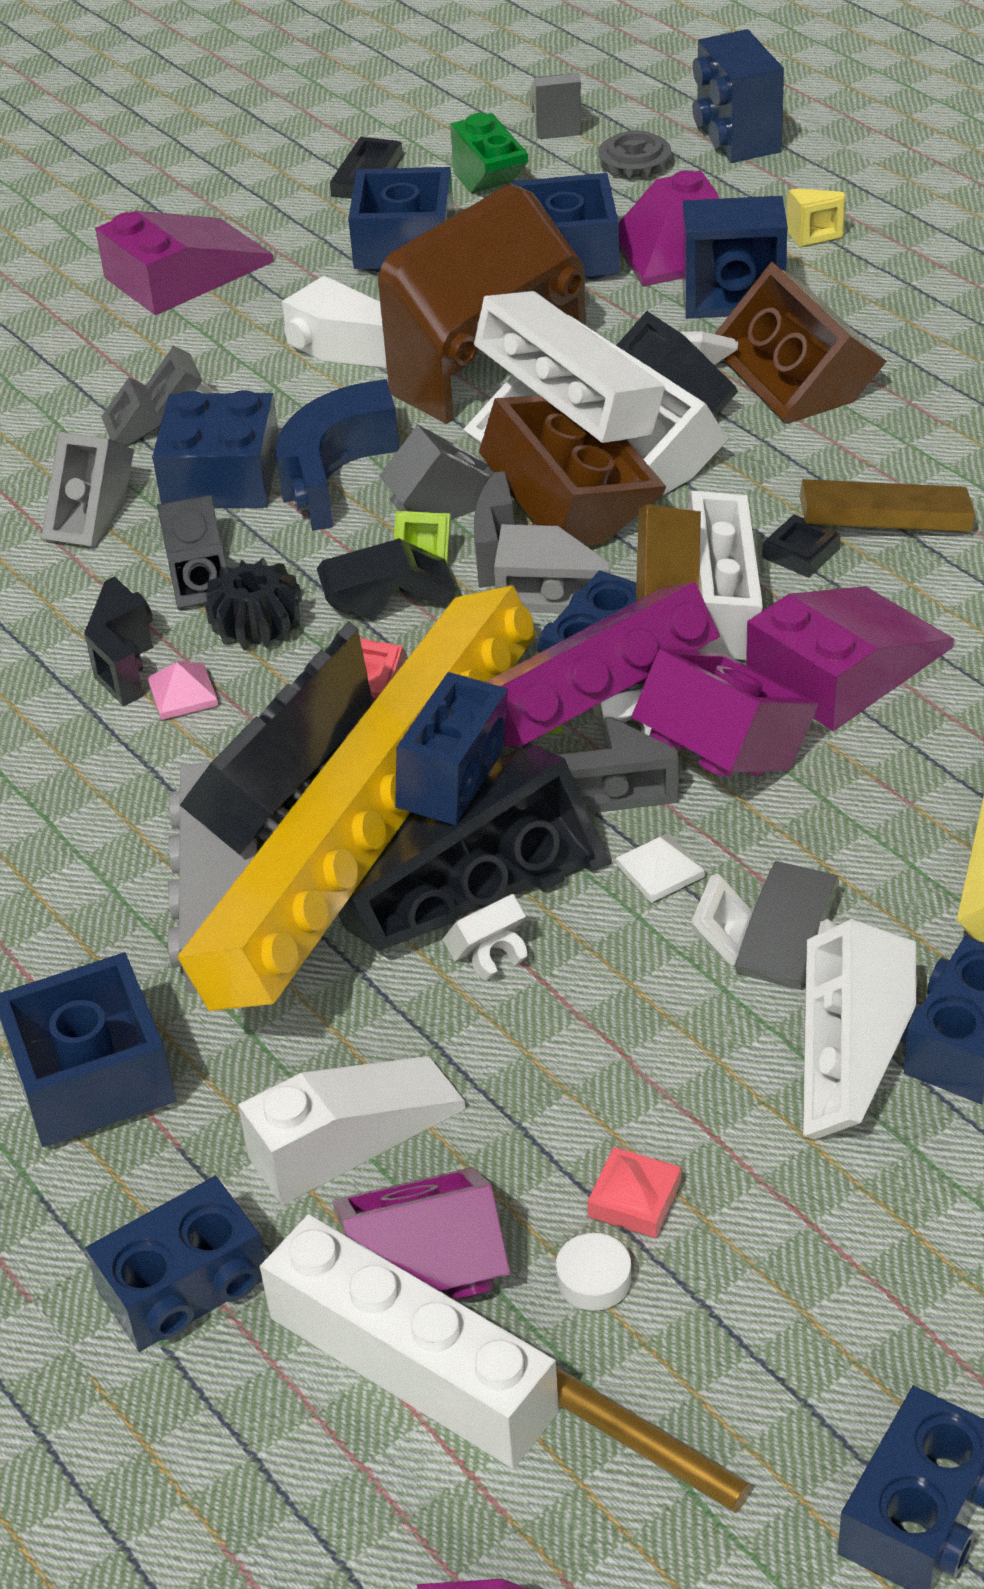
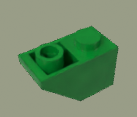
(485, 152)

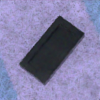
(366, 154)

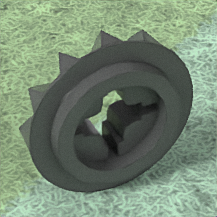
(634, 154)

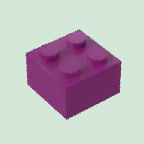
(723, 712)

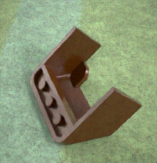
(438, 286)

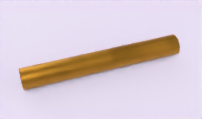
(651, 1443)

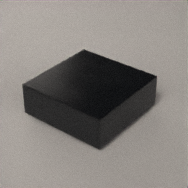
(801, 546)

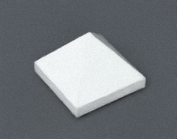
(712, 345)
(660, 867)
(721, 919)

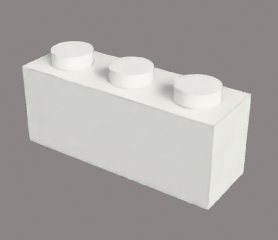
(727, 568)

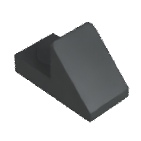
(556, 105)
(628, 773)

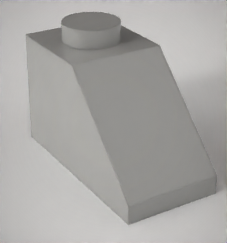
(86, 488)
(544, 565)

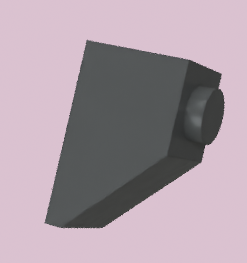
(435, 475)

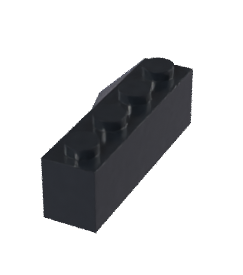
(284, 748)
(515, 835)

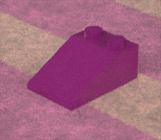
(174, 256)
(841, 648)

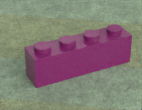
(601, 660)

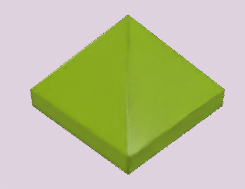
(425, 531)

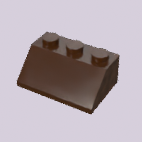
(797, 348)
(564, 471)

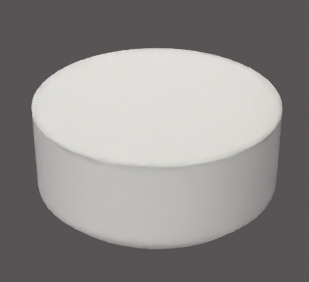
(593, 1271)

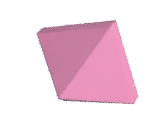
(182, 689)

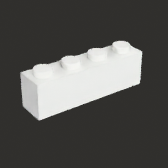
(569, 366)
(411, 1340)

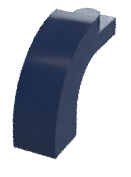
(329, 434)

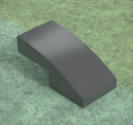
(141, 407)
(491, 511)
(782, 921)

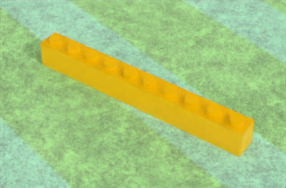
(343, 818)

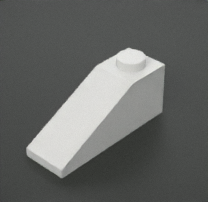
(335, 324)
(856, 1012)
(341, 1118)

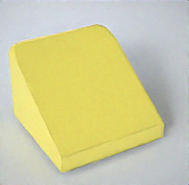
(815, 215)

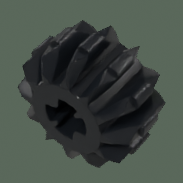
(253, 603)

